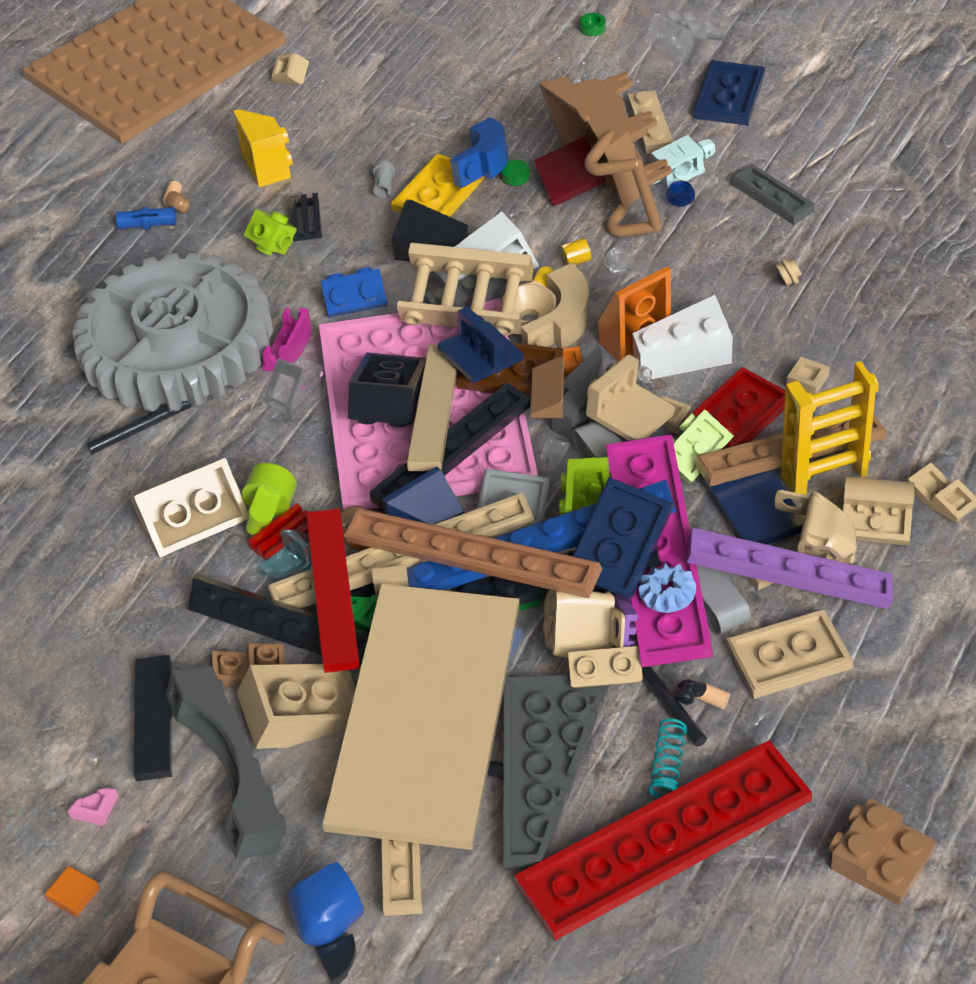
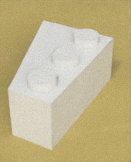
(496, 235)
(685, 341)

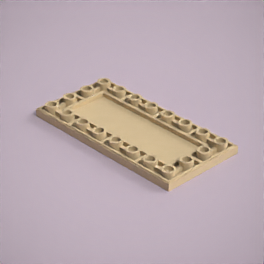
(423, 717)

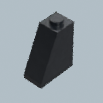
(425, 226)

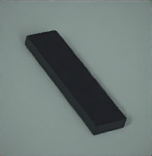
(152, 719)

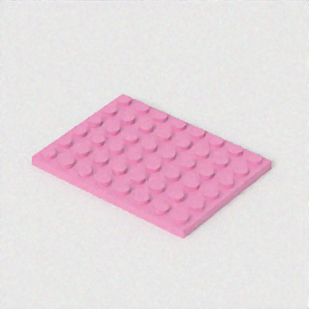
(377, 450)

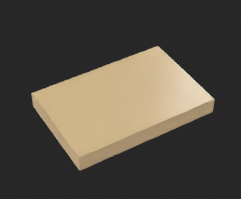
(789, 653)

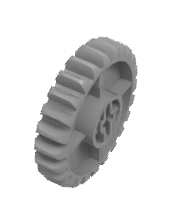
(172, 331)

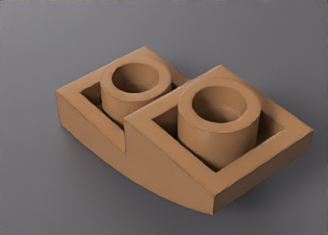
(232, 665)

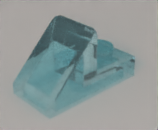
(291, 559)

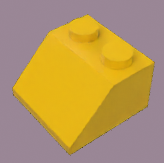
(263, 147)

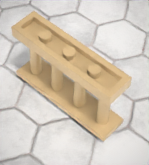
(465, 261)

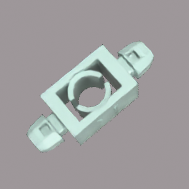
(685, 158)

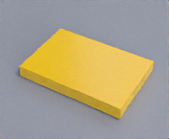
(435, 188)

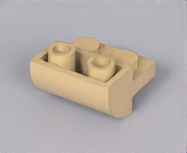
(880, 509)

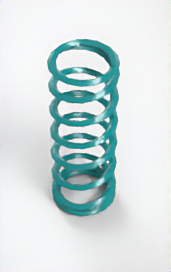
(667, 780)

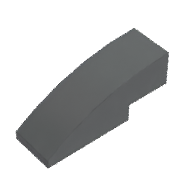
(576, 394)

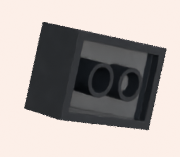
(386, 389)

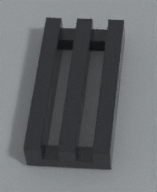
(304, 202)

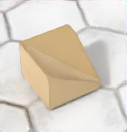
(290, 69)

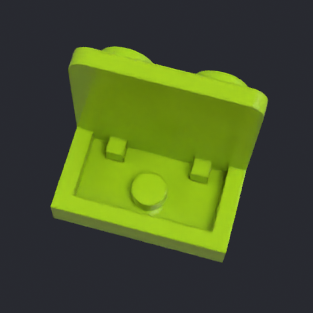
(583, 483)

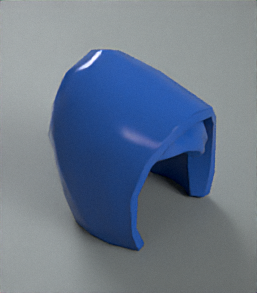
(324, 905)

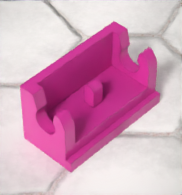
(290, 340)

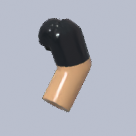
(702, 691)

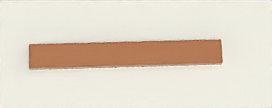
(474, 553)

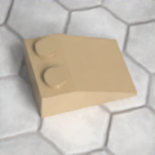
(294, 703)

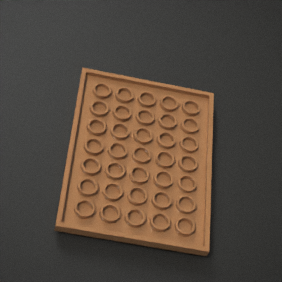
(151, 61)

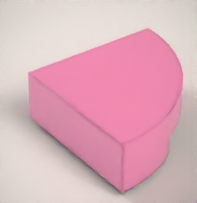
(94, 807)

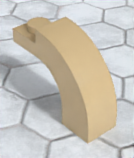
(570, 316)

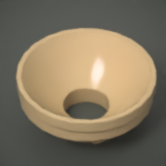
(533, 300)

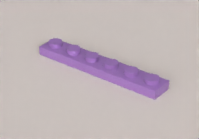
(790, 568)

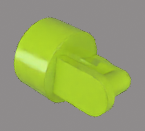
(267, 494)

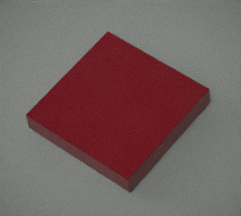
(565, 171)

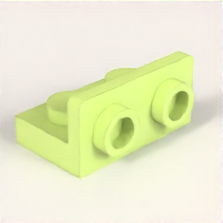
(699, 437)

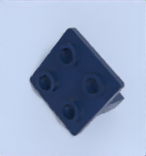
(478, 347)

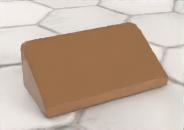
(548, 389)

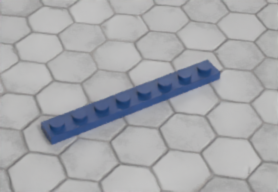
(550, 535)

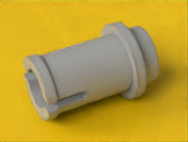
(383, 173)

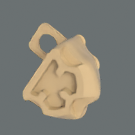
(826, 528)
(581, 623)

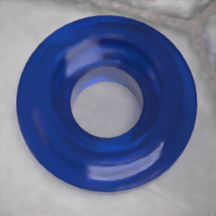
(680, 193)

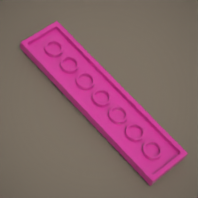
(661, 635)

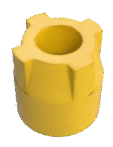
(576, 252)

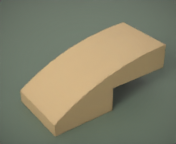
(942, 496)

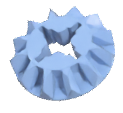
(673, 598)

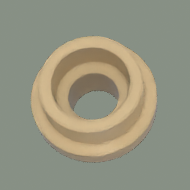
(789, 271)

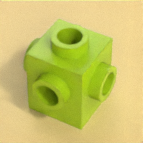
(270, 232)

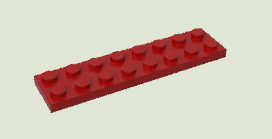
(661, 839)

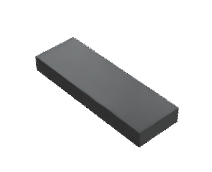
(772, 194)

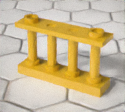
(800, 425)

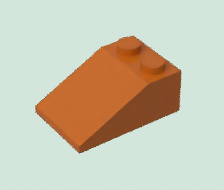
(633, 310)

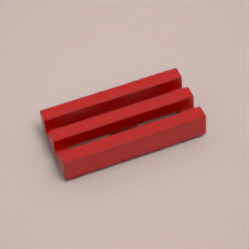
(271, 533)

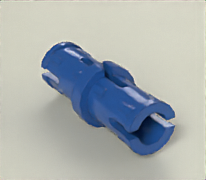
(146, 218)

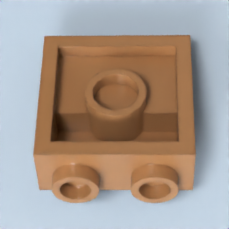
(881, 851)

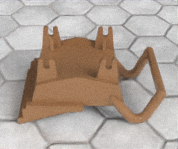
(599, 113)
(168, 957)

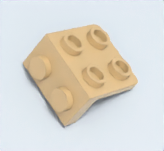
(624, 405)

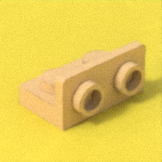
(605, 667)

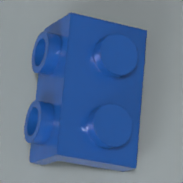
(353, 292)

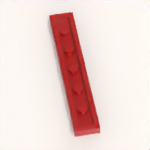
(332, 591)

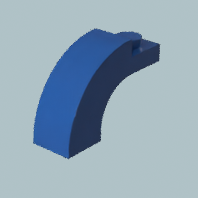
(486, 156)

